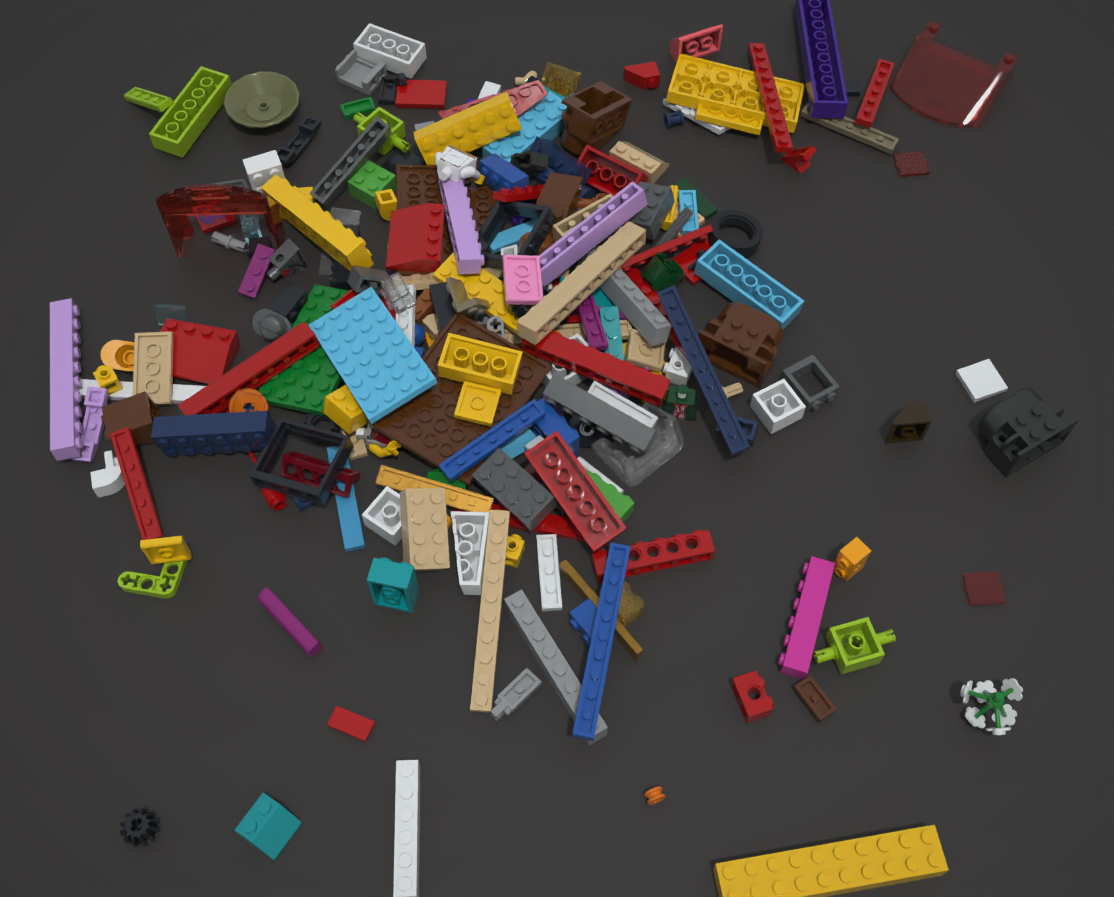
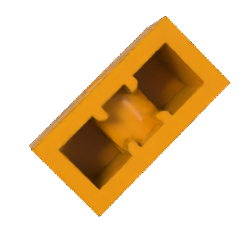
(851, 559)

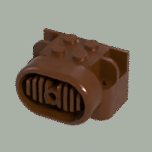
(593, 117)
(742, 342)

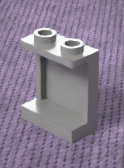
(360, 73)

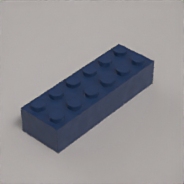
(212, 433)

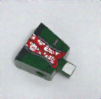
(681, 402)

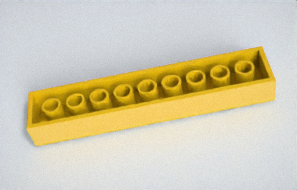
(836, 866)

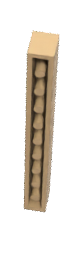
(580, 283)

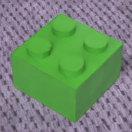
(369, 180)

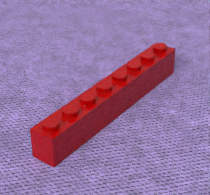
(600, 367)
(253, 371)

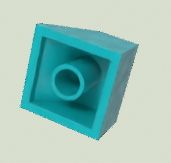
(268, 826)

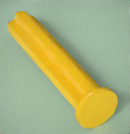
(670, 217)

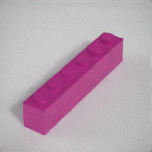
(807, 618)

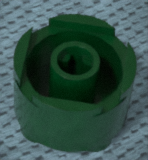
(662, 272)

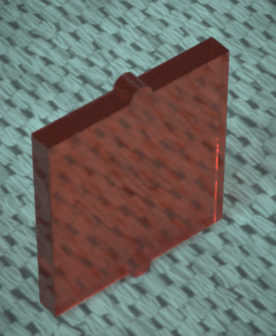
(911, 164)
(983, 588)

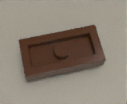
(814, 698)

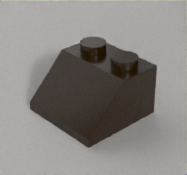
(910, 423)

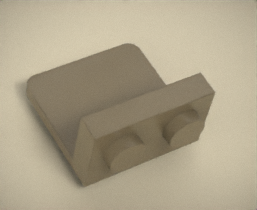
(461, 302)

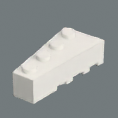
(470, 539)

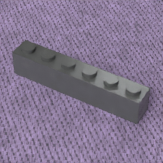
(350, 162)

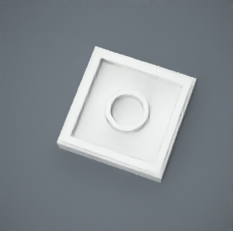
(981, 380)

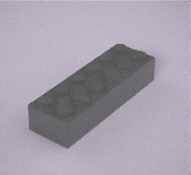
(600, 413)

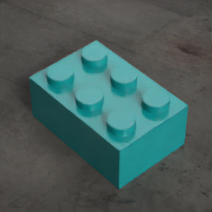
(393, 584)

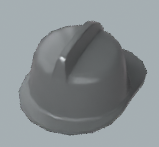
(270, 324)

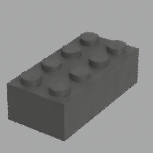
(515, 489)

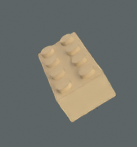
(424, 529)

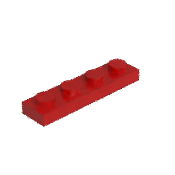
(518, 193)

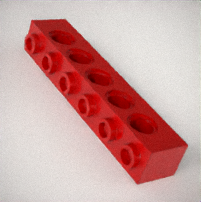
(664, 560)

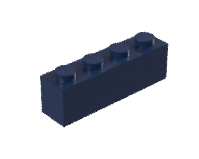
(560, 159)

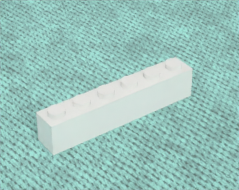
(407, 829)

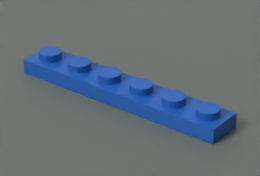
(492, 440)

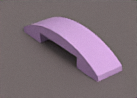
(92, 423)

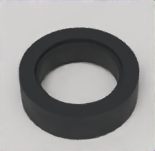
(738, 219)

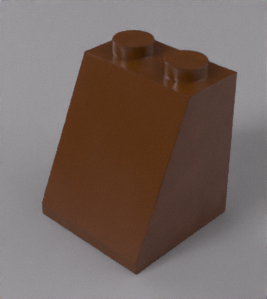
(132, 412)

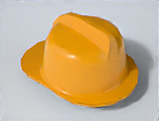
(118, 355)

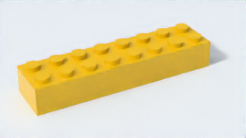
(317, 224)

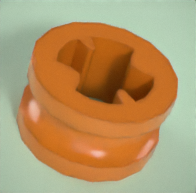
(654, 795)

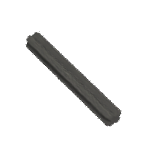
(675, 227)

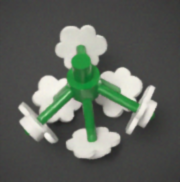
(986, 693)

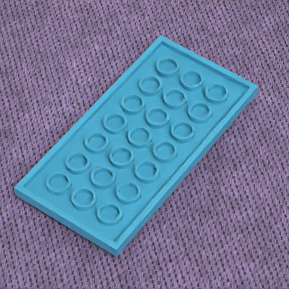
(372, 355)

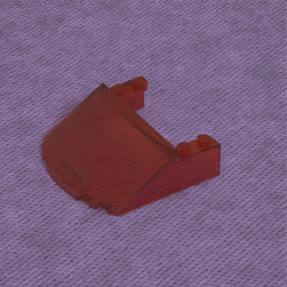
(950, 83)
(210, 200)

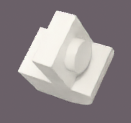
(108, 480)

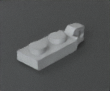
(515, 694)

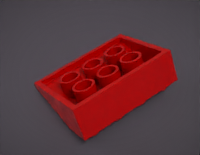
(416, 238)
(201, 350)

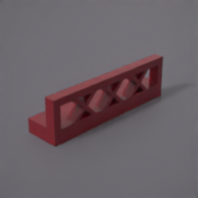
(316, 465)

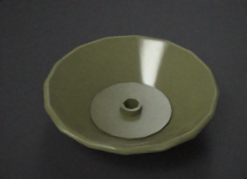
(261, 99)

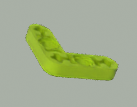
(159, 582)

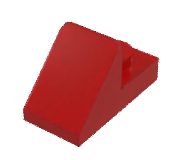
(799, 158)

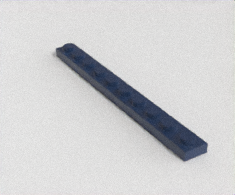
(703, 371)

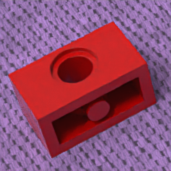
(750, 708)

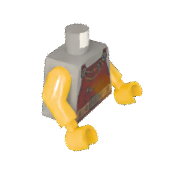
(377, 442)

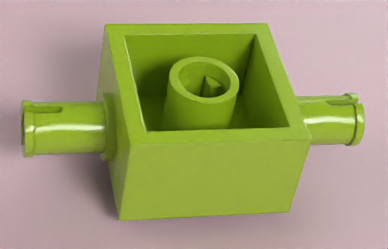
(397, 127)
(854, 645)

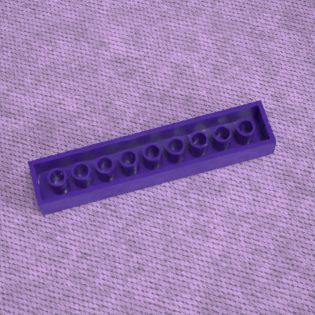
(820, 59)

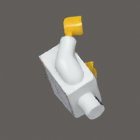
(457, 165)

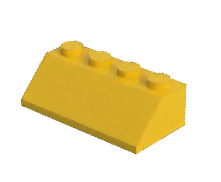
(479, 363)

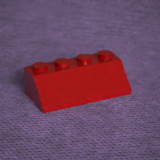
(609, 173)

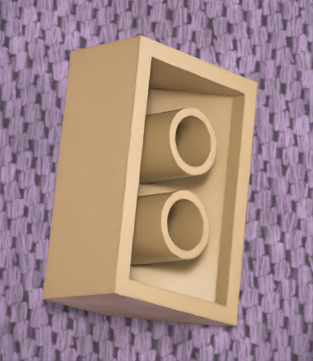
(639, 159)

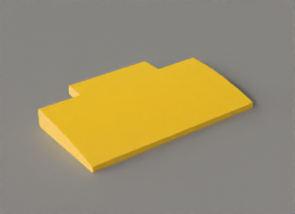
(729, 94)

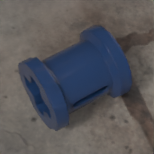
(673, 118)

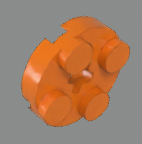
(246, 396)

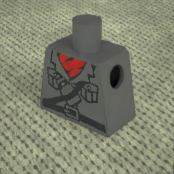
(287, 261)

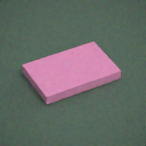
(522, 279)

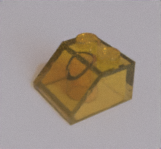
(561, 79)

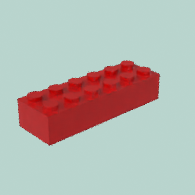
(575, 491)

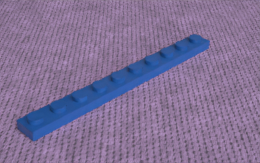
(601, 642)

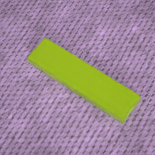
(148, 99)

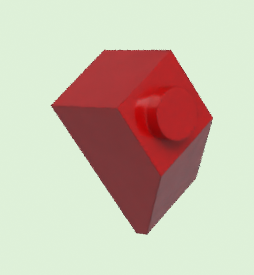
(642, 75)

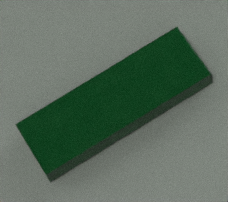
(704, 206)

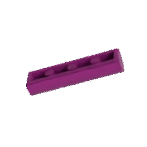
(289, 622)

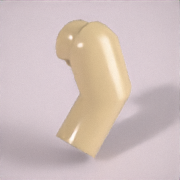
(522, 80)

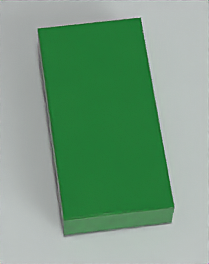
(364, 106)

